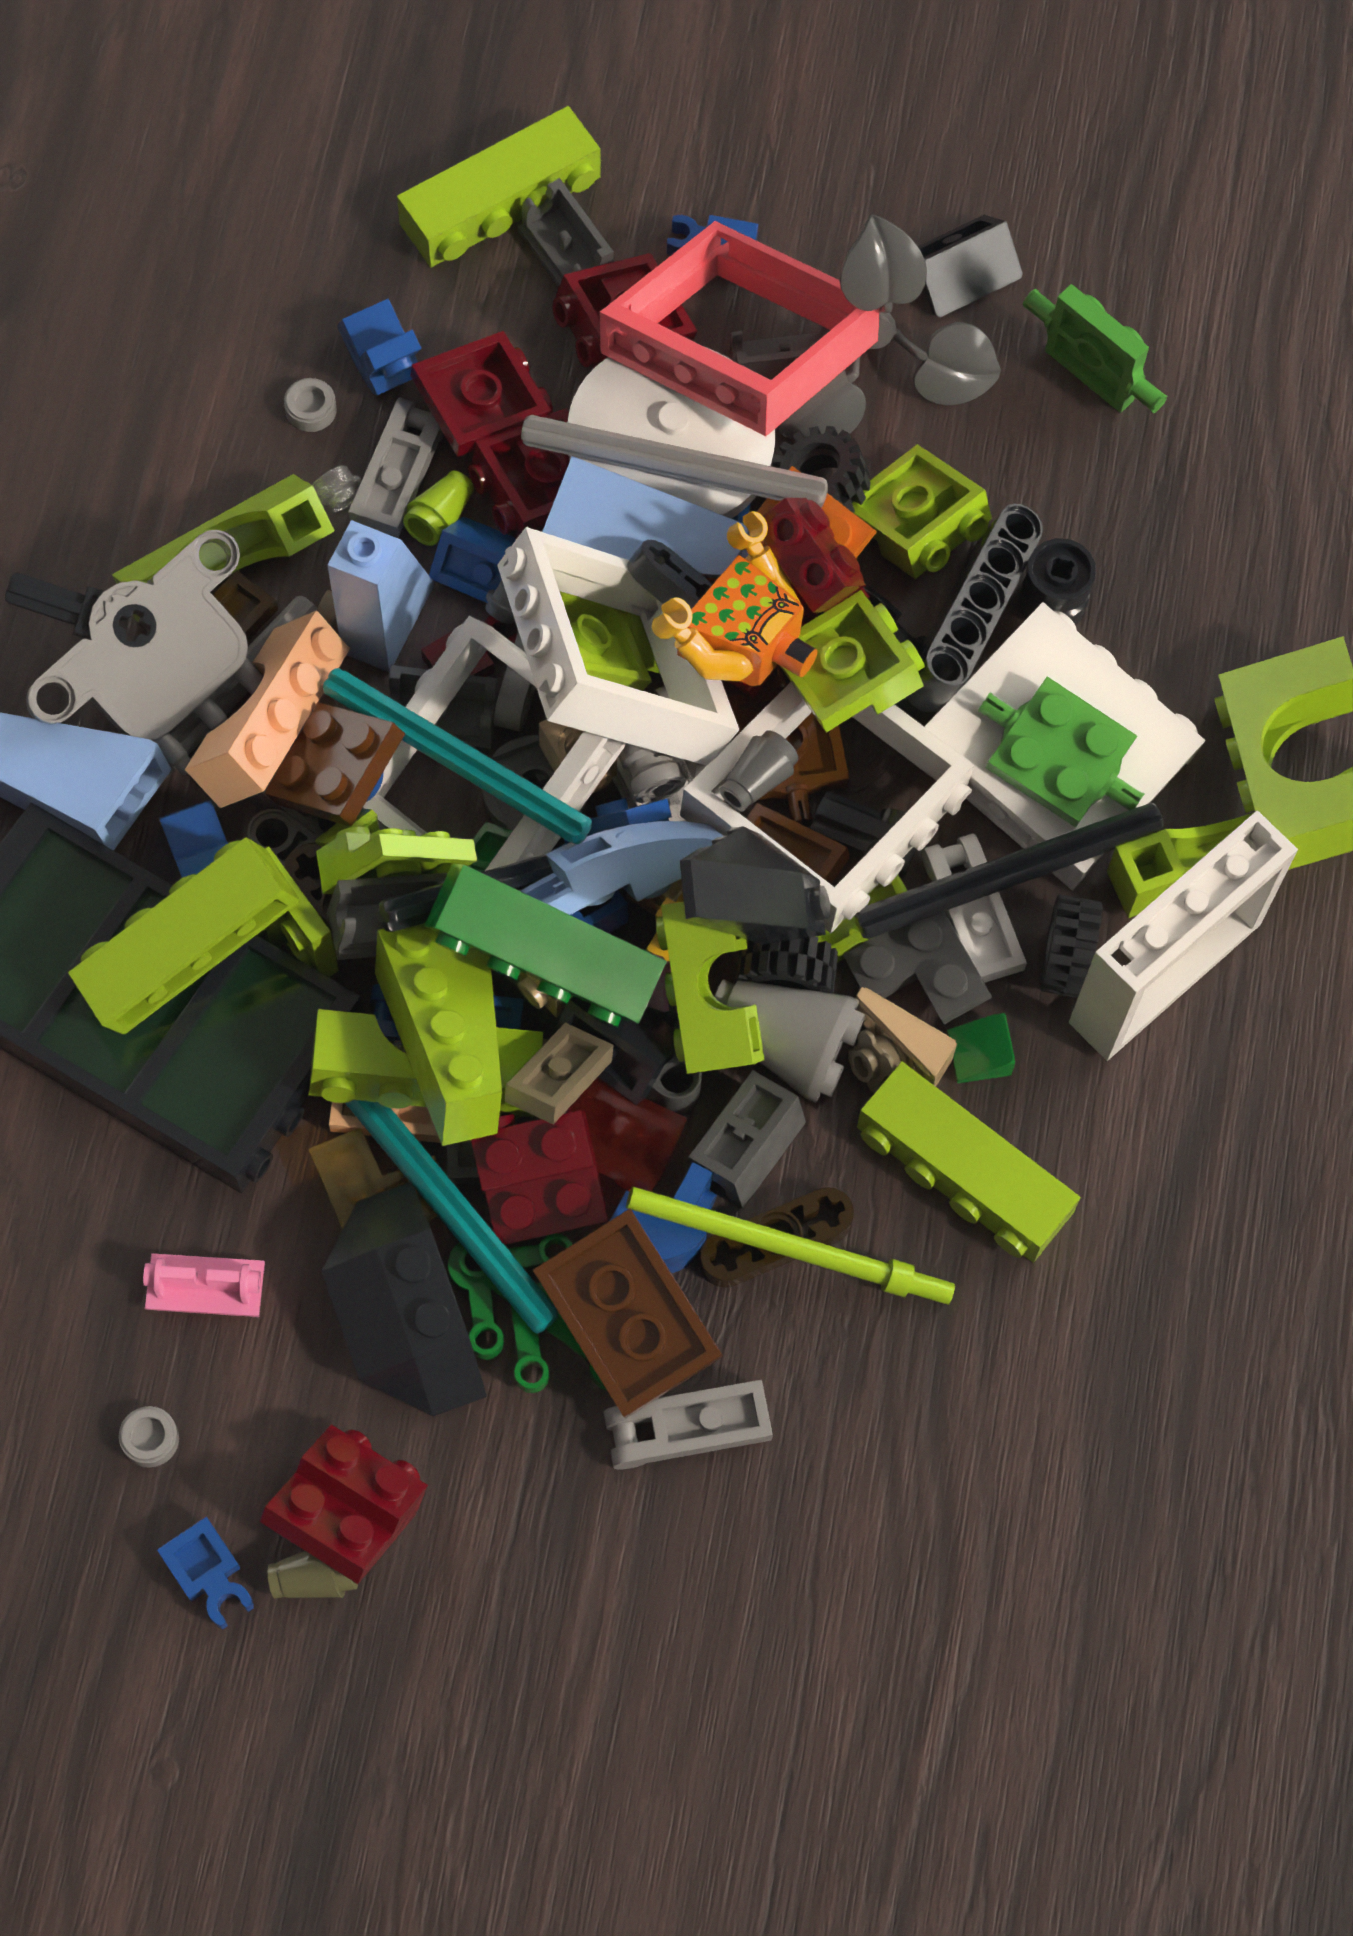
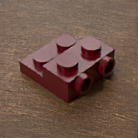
(592, 289)
(479, 390)
(518, 478)
(810, 555)
(540, 1177)
(345, 1502)

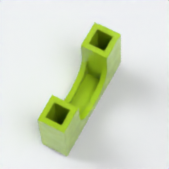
(1266, 707)

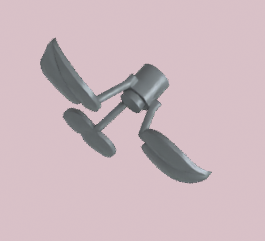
(885, 270)

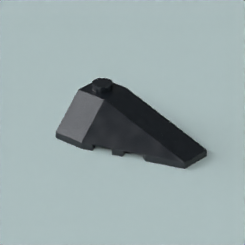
(752, 890)

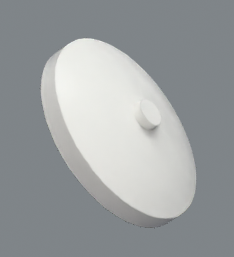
(640, 407)

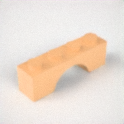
(251, 744)

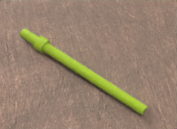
(894, 1277)

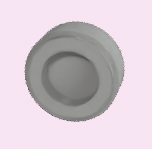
(310, 404)
(148, 1436)

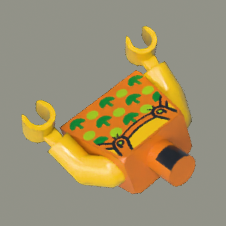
(744, 619)

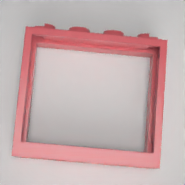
(636, 340)

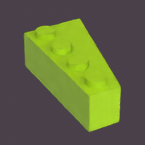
(446, 1027)

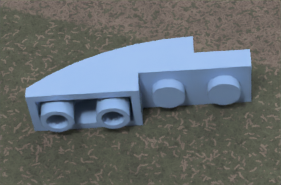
(631, 857)

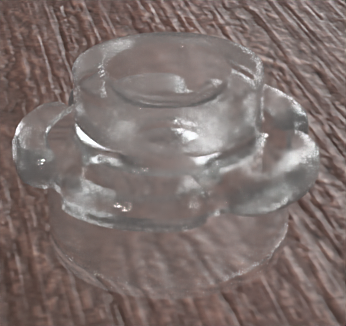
(337, 488)

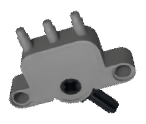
(160, 675)

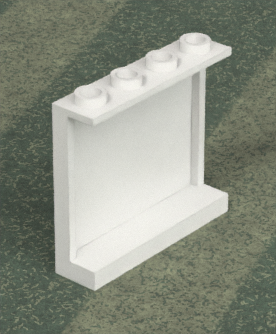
(1054, 648)

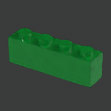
(544, 944)

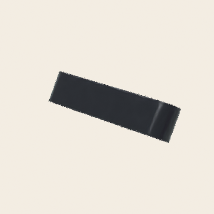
(975, 605)

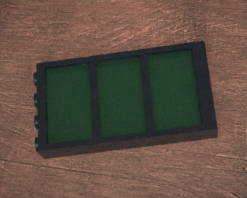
(204, 1073)

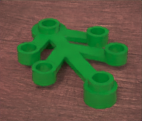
(527, 1341)

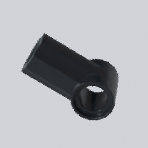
(856, 825)

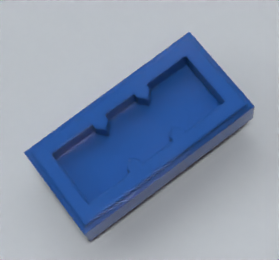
(618, 814)

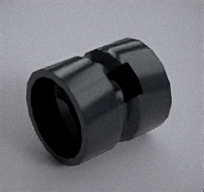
(1059, 576)

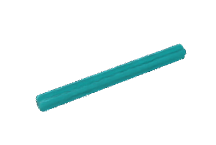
(461, 757)
(457, 1214)

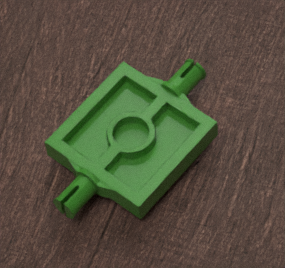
(1096, 348)
(1061, 751)

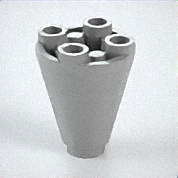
(799, 1031)

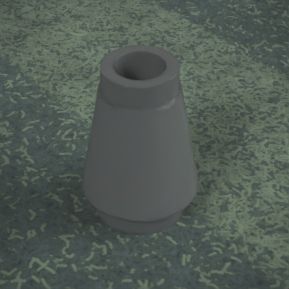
(760, 768)

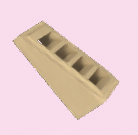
(917, 1042)

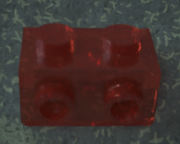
(628, 1139)

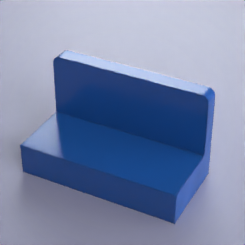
(469, 557)

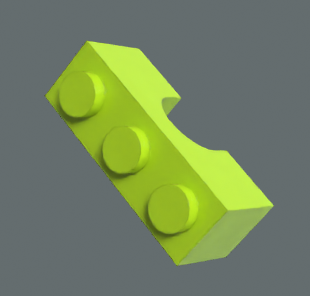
(709, 1031)

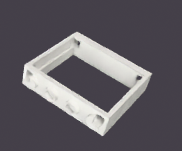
(436, 688)
(688, 725)
(884, 861)
(1182, 935)

